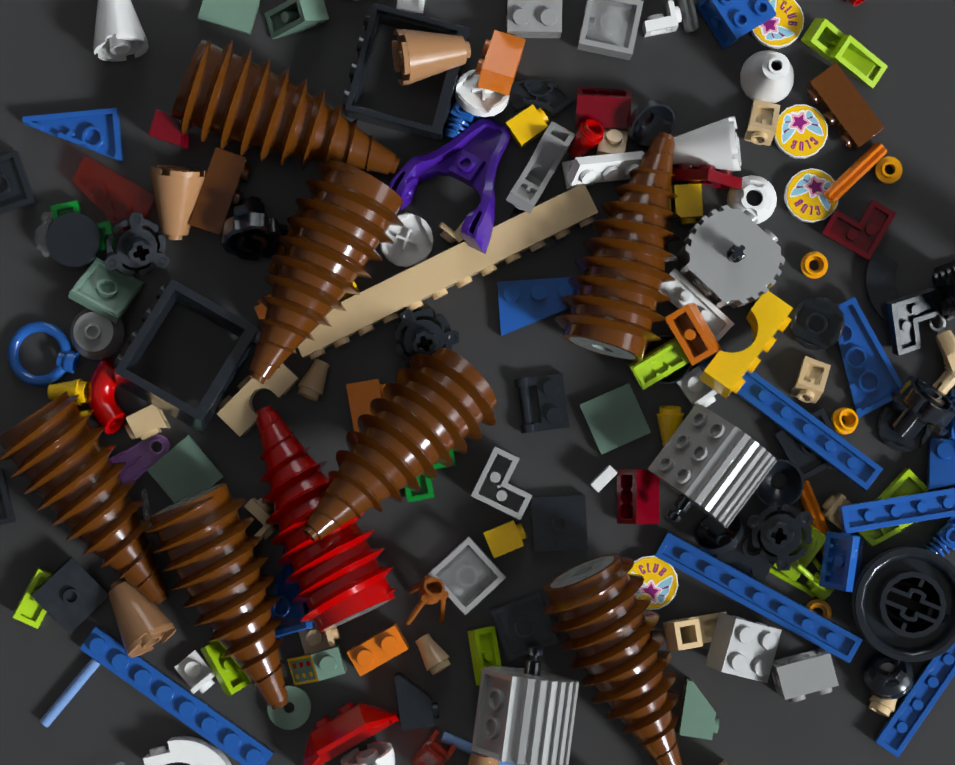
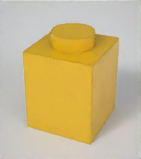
(527, 125)
(688, 203)
(505, 538)

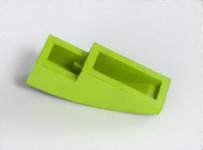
(845, 51)

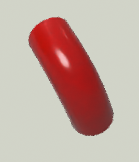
(101, 398)

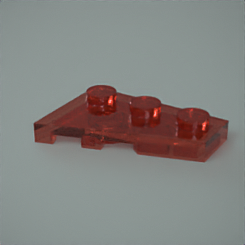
(112, 191)

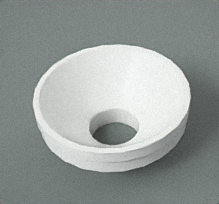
(737, 197)

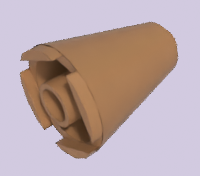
(426, 54)
(175, 197)
(137, 619)

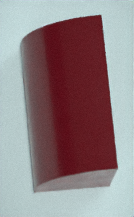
(605, 106)
(168, 130)
(637, 497)

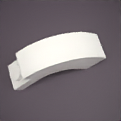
(187, 750)

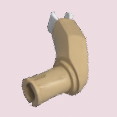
(946, 344)

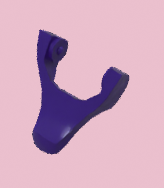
(471, 160)

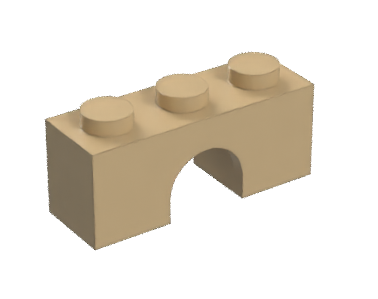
(239, 411)

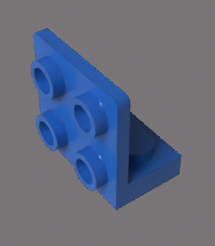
(734, 18)
(841, 561)

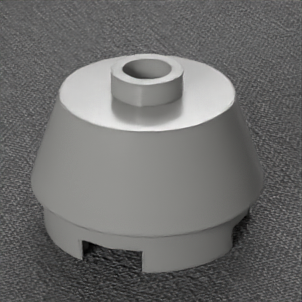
(96, 335)

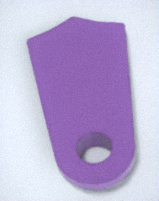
(140, 457)

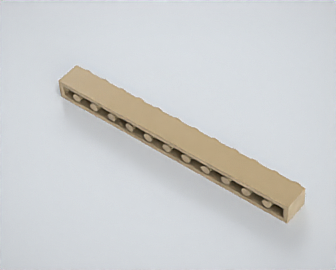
(452, 268)

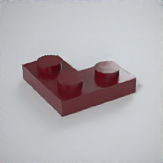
(706, 176)
(860, 236)

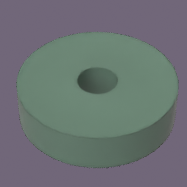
(301, 712)

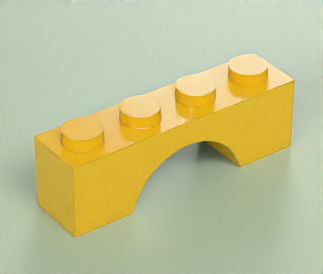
(727, 368)

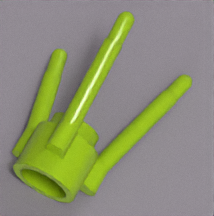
(813, 581)

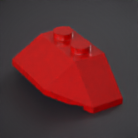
(345, 730)

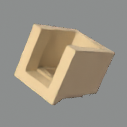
(146, 423)

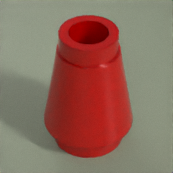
(587, 137)

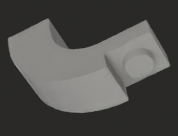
(540, 167)

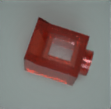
(432, 753)

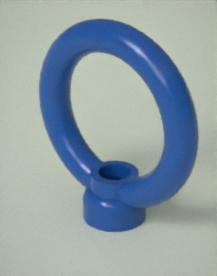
(66, 361)

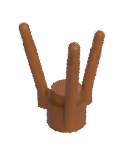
(430, 592)

